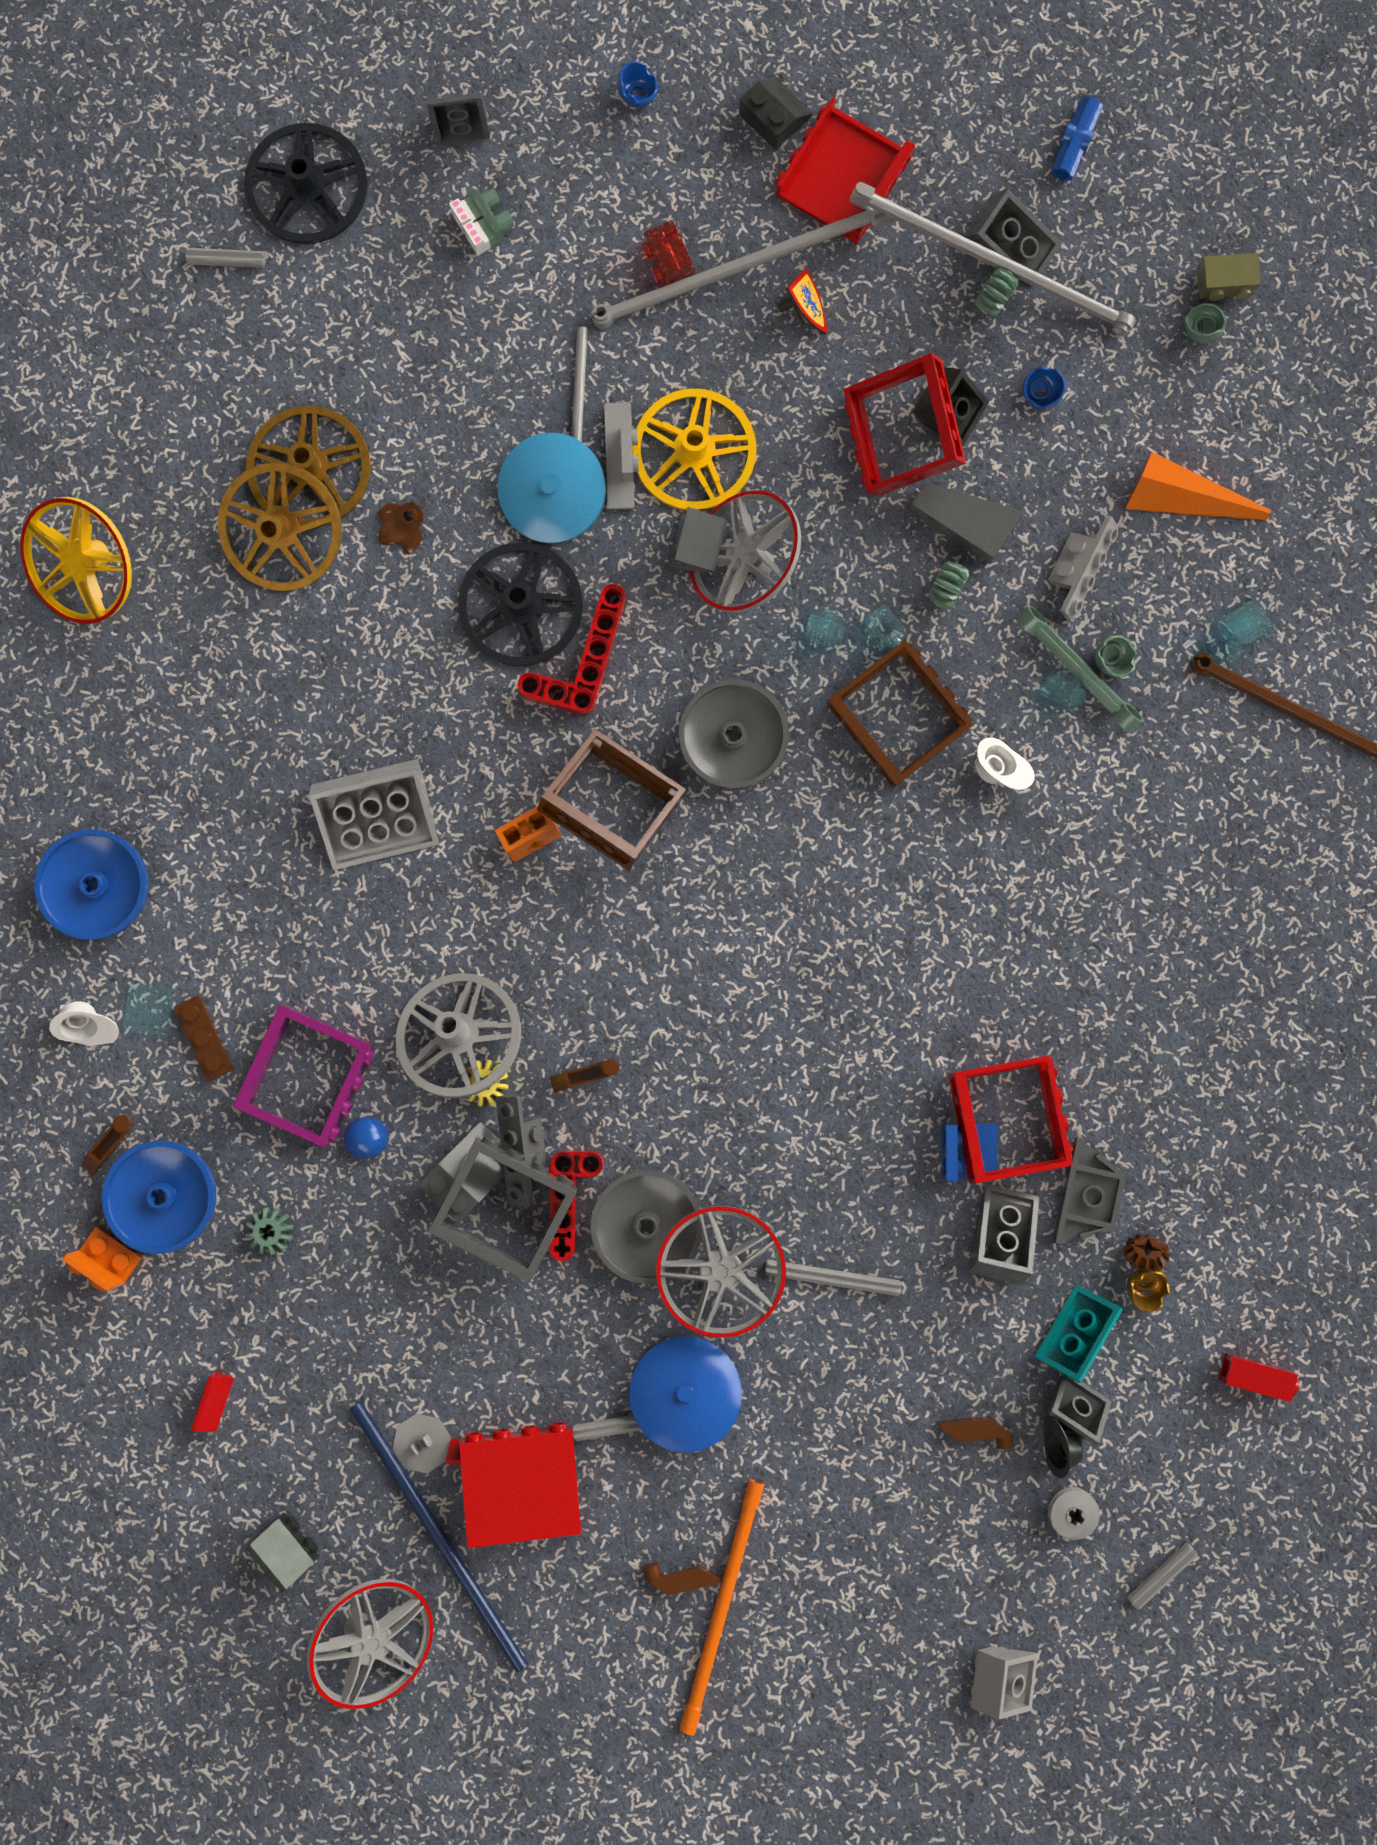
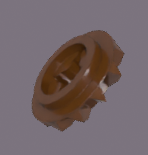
(1136, 1255)

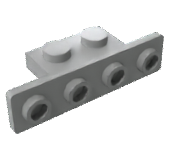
(619, 456)
(1079, 565)

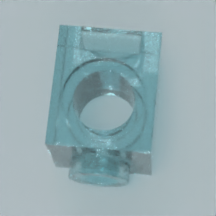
(883, 616)

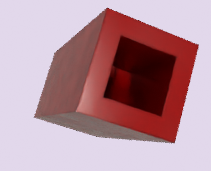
(1259, 1377)

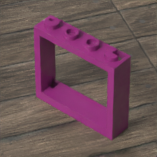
(262, 1061)

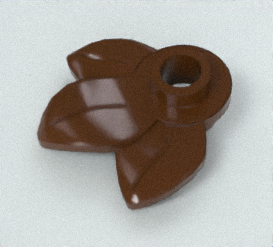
(398, 529)

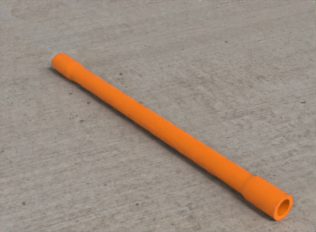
(694, 1705)

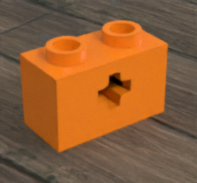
(527, 834)

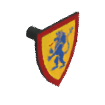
(806, 301)

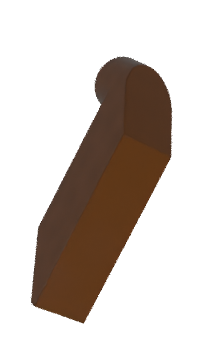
(584, 1075)
(108, 1144)
(978, 1429)
(679, 1581)

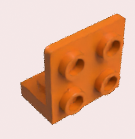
(103, 1260)

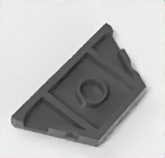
(1089, 1196)

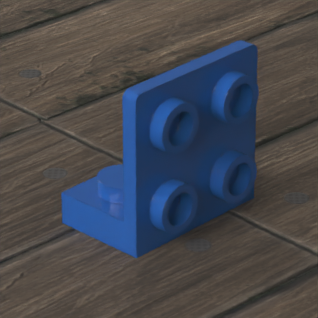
(952, 1154)

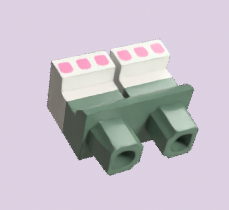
(478, 222)

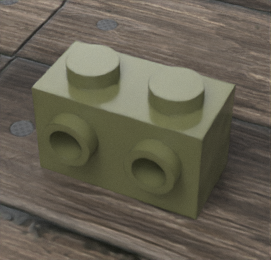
(1228, 276)

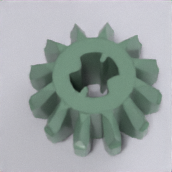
(996, 292)
(948, 585)
(264, 1220)

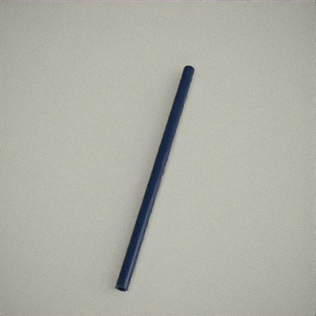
(439, 1537)

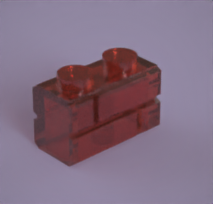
(668, 254)

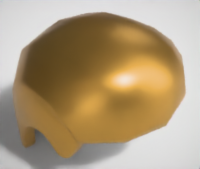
(1158, 1284)

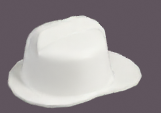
(1002, 765)
(81, 1024)

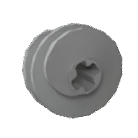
(1073, 1499)

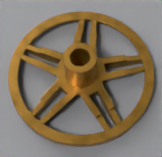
(311, 458)
(279, 527)

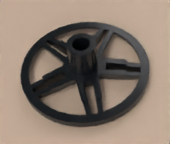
(305, 182)
(520, 604)

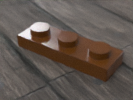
(203, 1038)

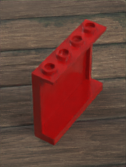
(833, 161)
(519, 1485)

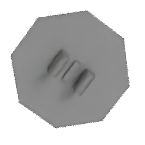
(421, 1443)

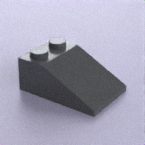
(459, 118)
(1014, 232)
(479, 1182)
(1005, 1235)

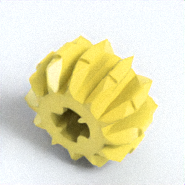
(483, 1073)

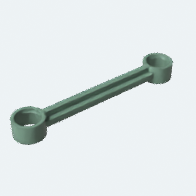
(1122, 712)

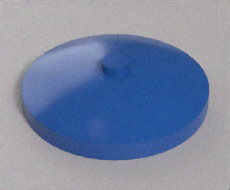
(91, 884)
(159, 1197)
(685, 1394)

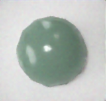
(1213, 323)
(1111, 647)

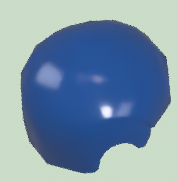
(636, 76)
(1044, 379)
(366, 1137)

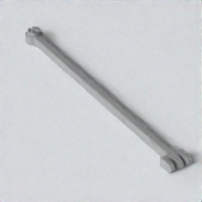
(864, 196)
(869, 216)

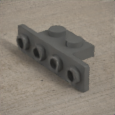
(524, 1137)

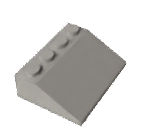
(374, 814)

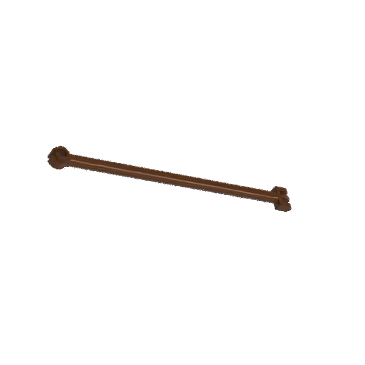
(1283, 704)

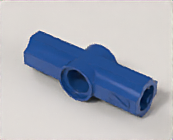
(1076, 138)

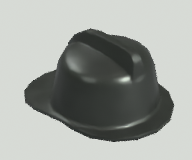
(1062, 1447)

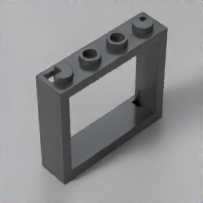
(483, 1249)

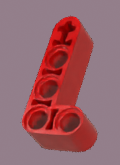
(576, 1170)

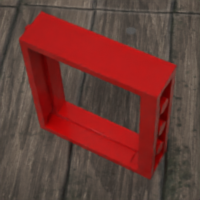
(944, 413)
(966, 1123)

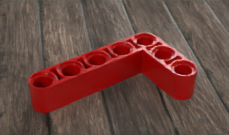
(588, 662)

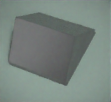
(696, 541)
(1079, 1408)

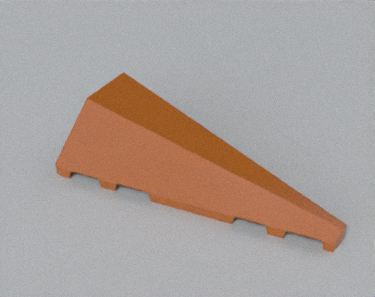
(1174, 489)

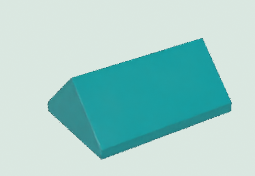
(1078, 1333)

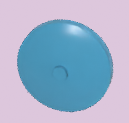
(551, 488)

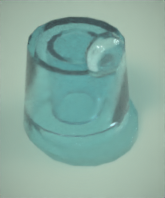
(1244, 626)

